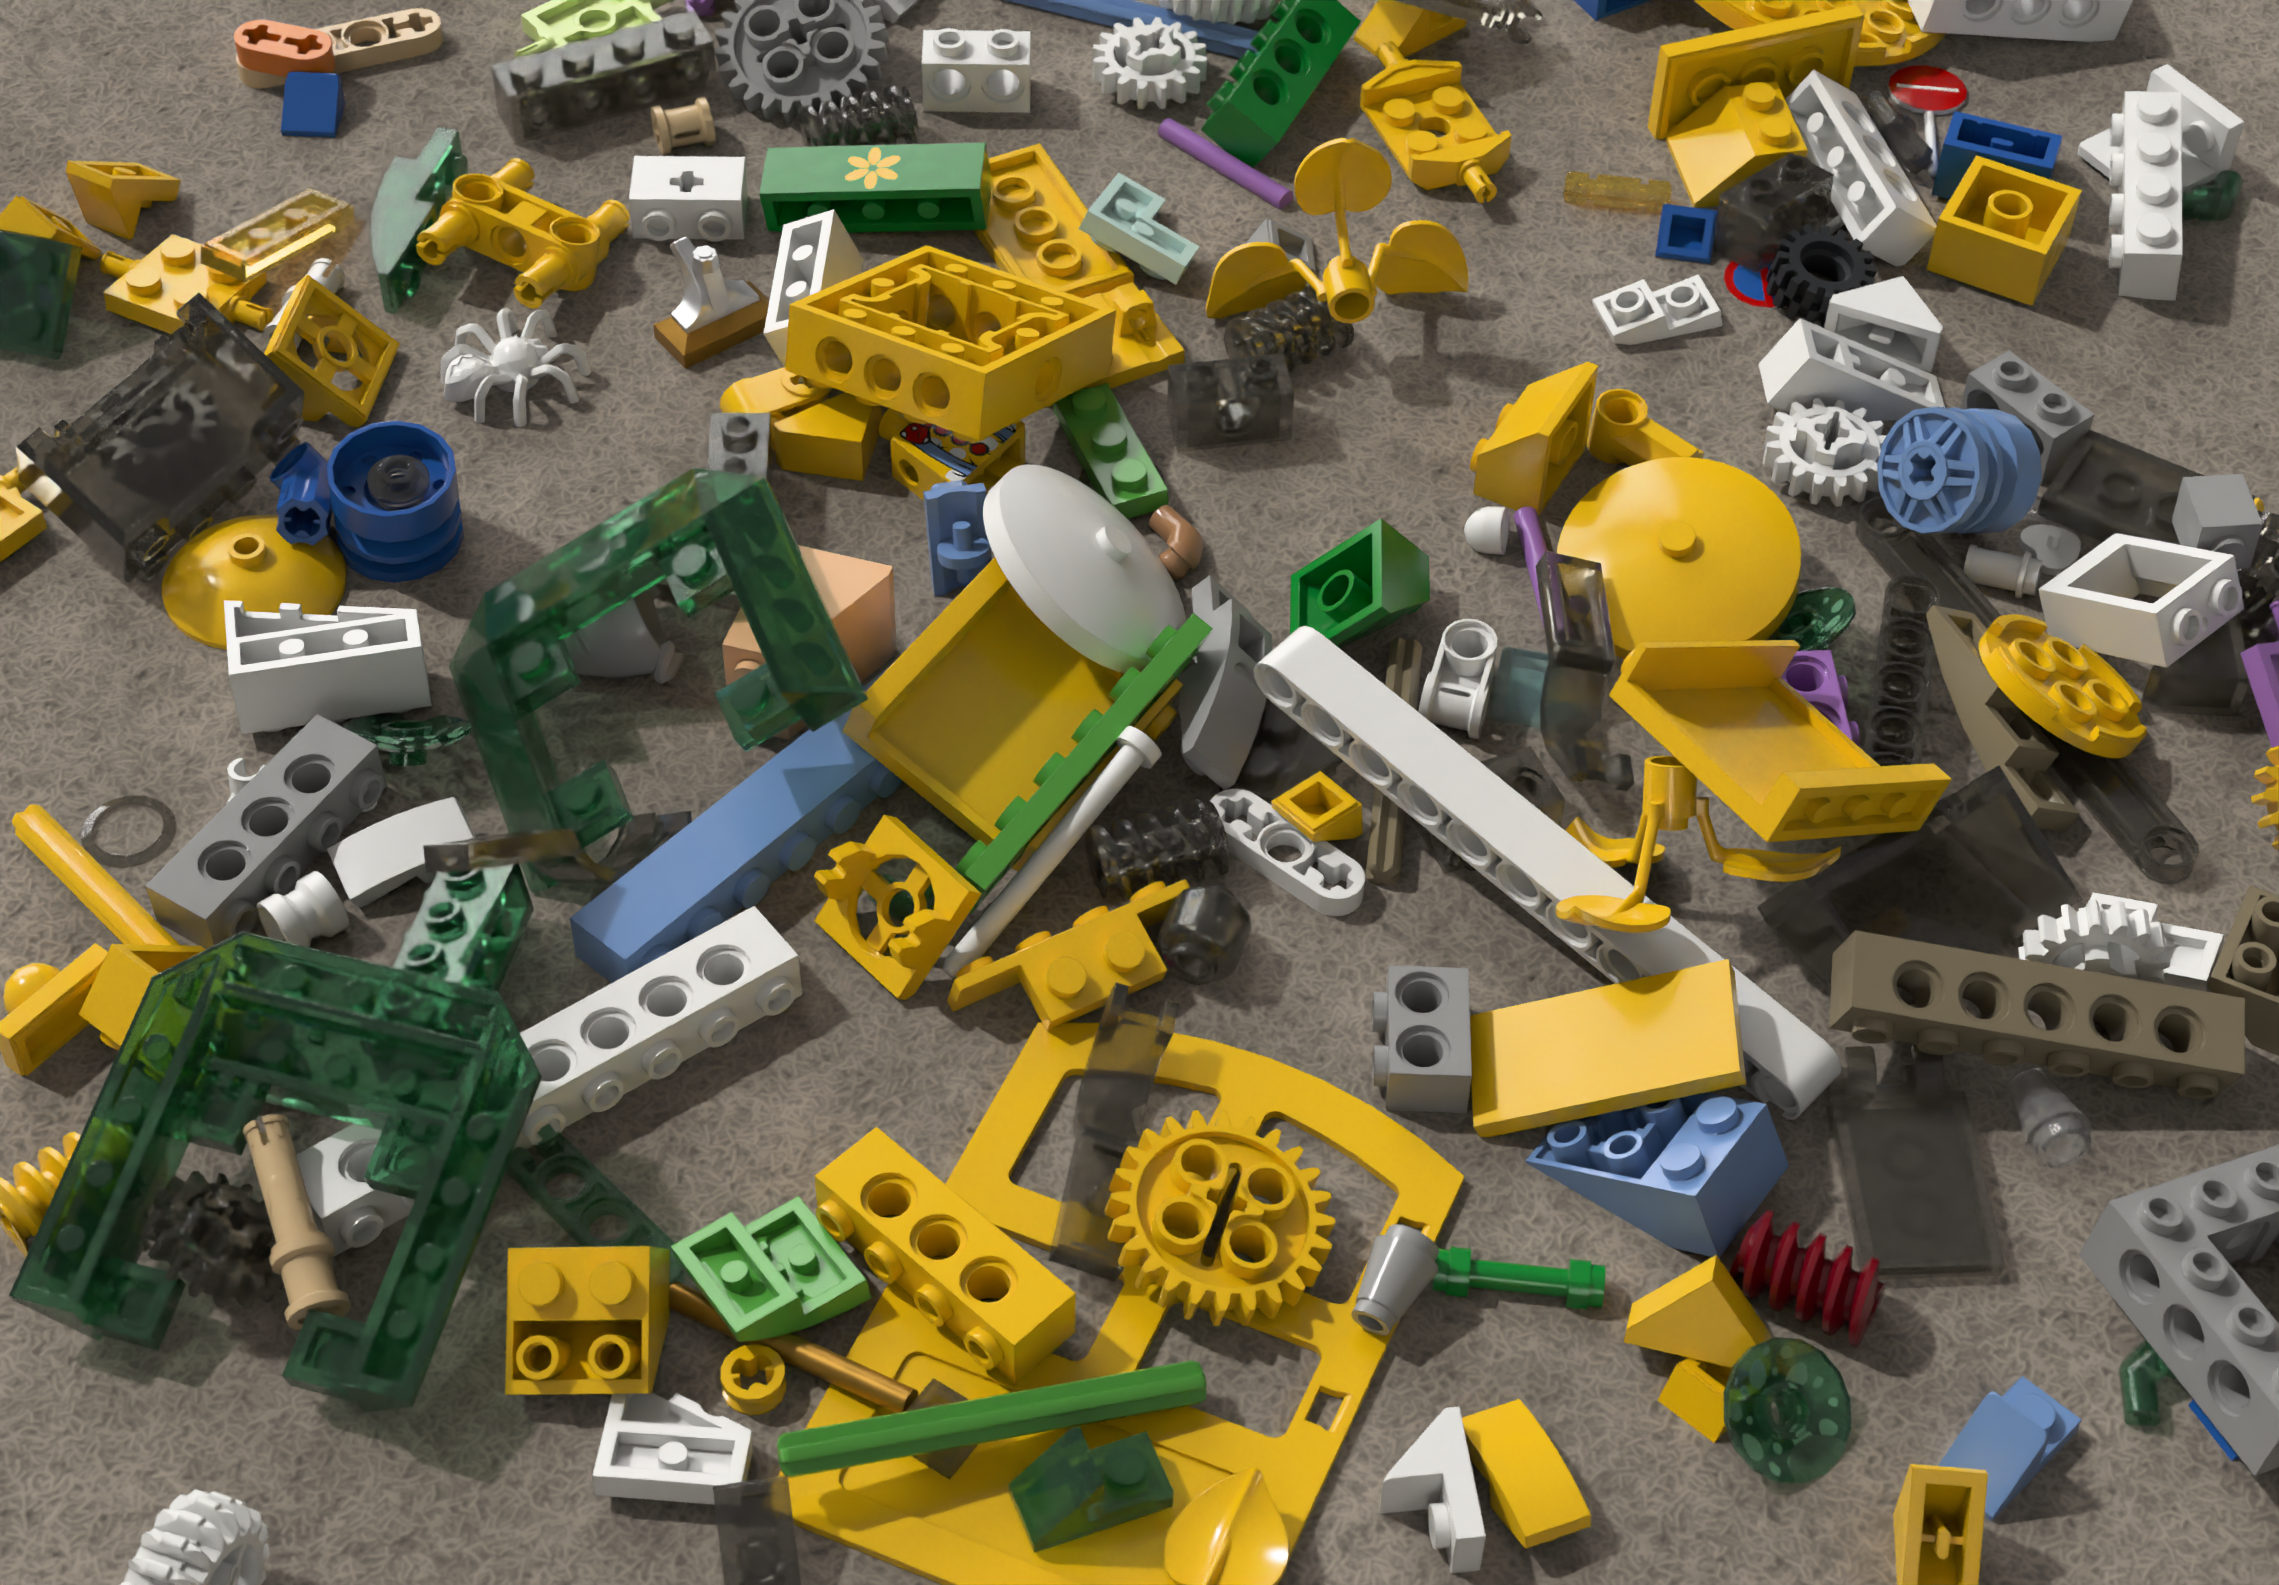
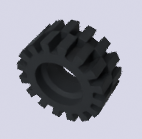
(1818, 254)

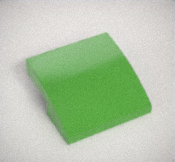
(772, 1272)

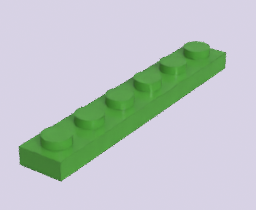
(1095, 739)

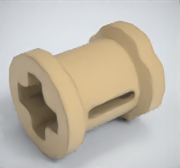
(683, 126)

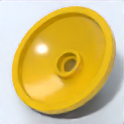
(248, 564)

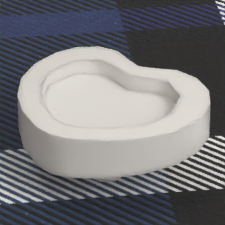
(2051, 544)

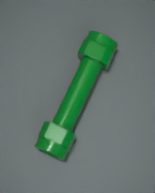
(1580, 1283)

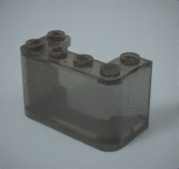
(166, 444)

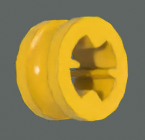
(759, 1397)

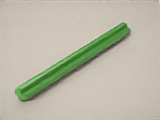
(990, 1418)

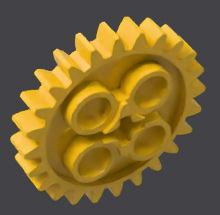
(1158, 1194)

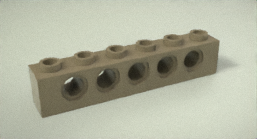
(2201, 1025)

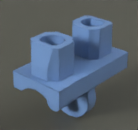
(955, 534)

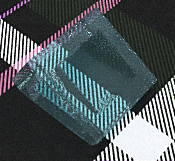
(1519, 686)

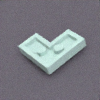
(1125, 224)

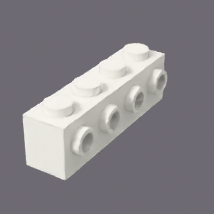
(2149, 195)

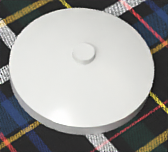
(1080, 566)

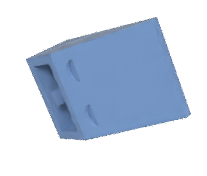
(1671, 1167)

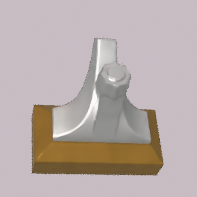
(713, 310)

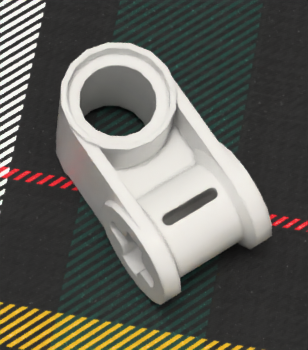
(1461, 677)

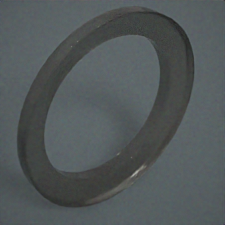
(138, 858)

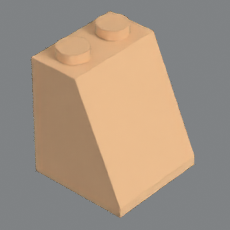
(860, 604)

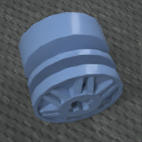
(1959, 470)

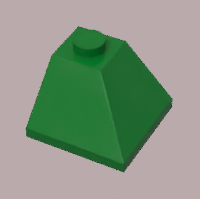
(1360, 585)

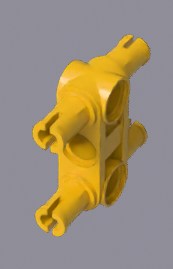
(524, 232)

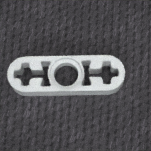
(1295, 876)

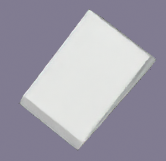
(1889, 320)

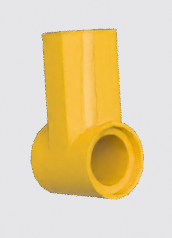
(1625, 433)

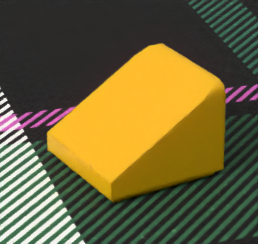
(1321, 809)
(1697, 1395)

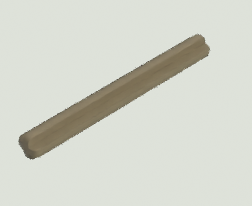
(1388, 818)

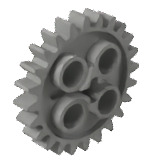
(800, 48)

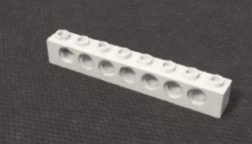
(591, 1056)

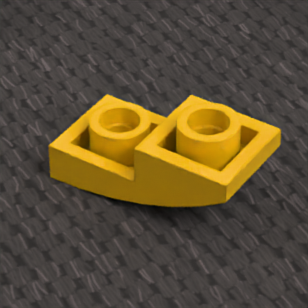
(1525, 1473)

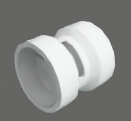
(304, 913)

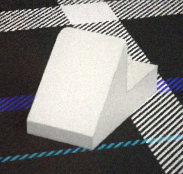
(1440, 1478)

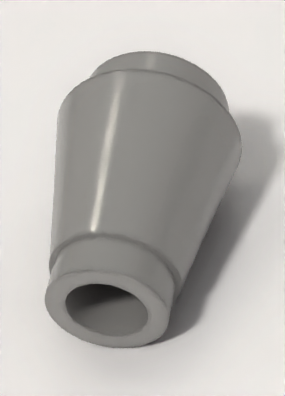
(1394, 1277)

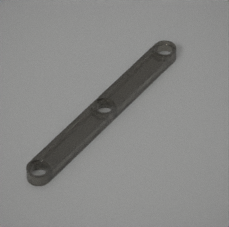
(2104, 785)

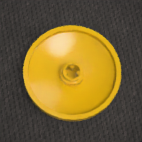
(1687, 552)

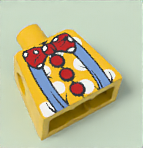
(932, 455)

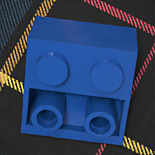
(1997, 141)

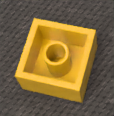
(2003, 230)

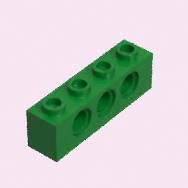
(1277, 77)

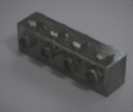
(609, 71)

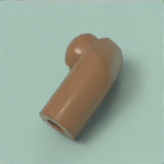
(1182, 538)

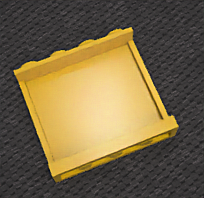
(986, 706)
(1765, 745)

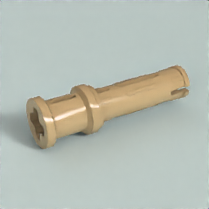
(300, 1250)

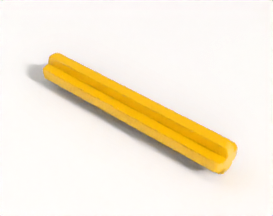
(88, 879)

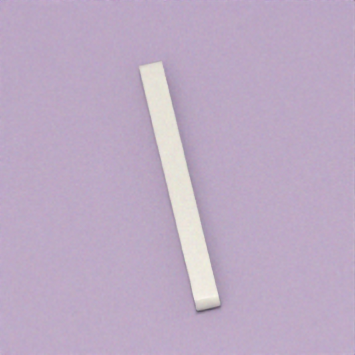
(1520, 848)

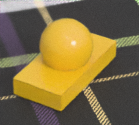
(45, 1009)

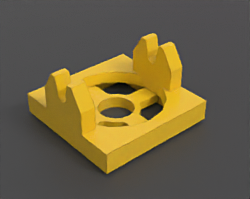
(347, 331)
(927, 929)

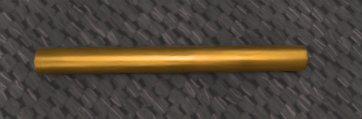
(803, 1354)

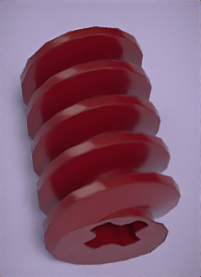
(1808, 1277)

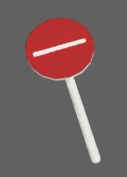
(1930, 93)

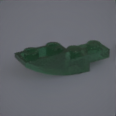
(406, 206)

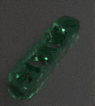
(596, 1199)

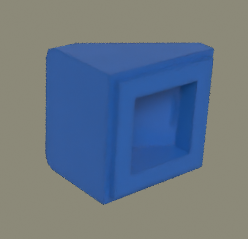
(312, 104)
(1686, 233)

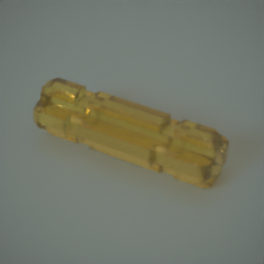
(1616, 191)

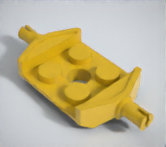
(1429, 96)

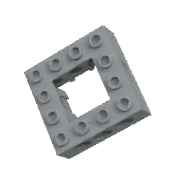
(2170, 1272)

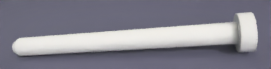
(1134, 751)

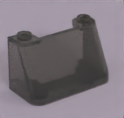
(1961, 882)

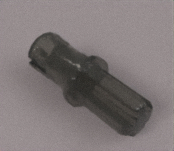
(1899, 134)

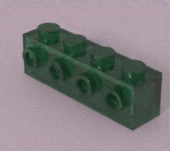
(468, 927)

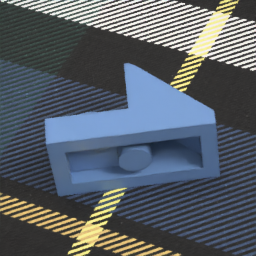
(2011, 1440)

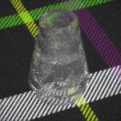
(2049, 1120)

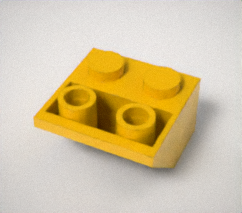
(585, 1319)

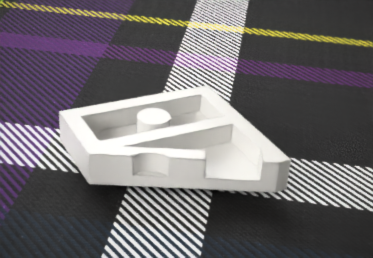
(668, 1450)

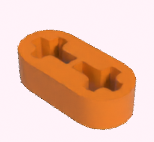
(283, 48)

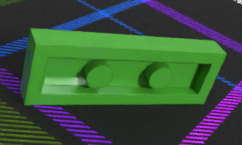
(1111, 451)

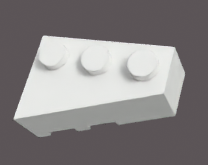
(325, 665)

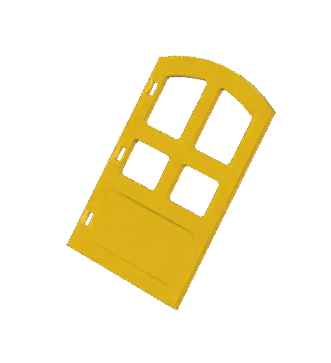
(967, 1524)

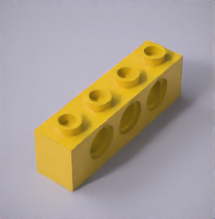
(883, 1179)

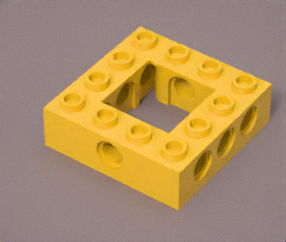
(949, 342)

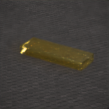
(277, 234)

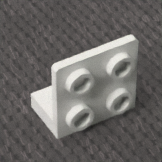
(2207, 128)

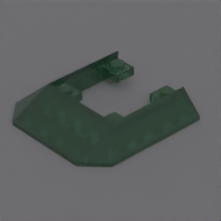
(707, 539)
(320, 1036)

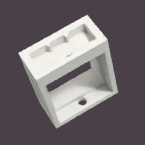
(2096, 604)

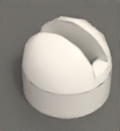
(1488, 530)

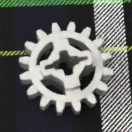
(1149, 63)
(1824, 451)
(2100, 942)

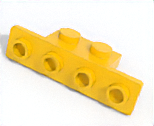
(1079, 966)

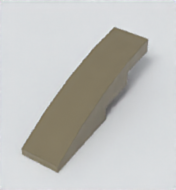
(1994, 723)

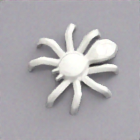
(512, 366)

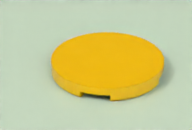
(2062, 687)

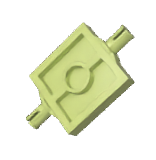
(578, 20)

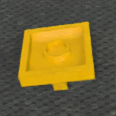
(1140, 337)

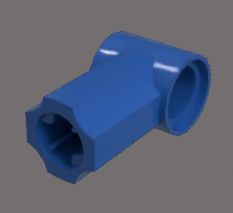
(304, 495)

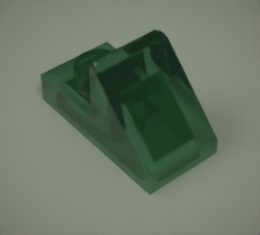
(1087, 1490)

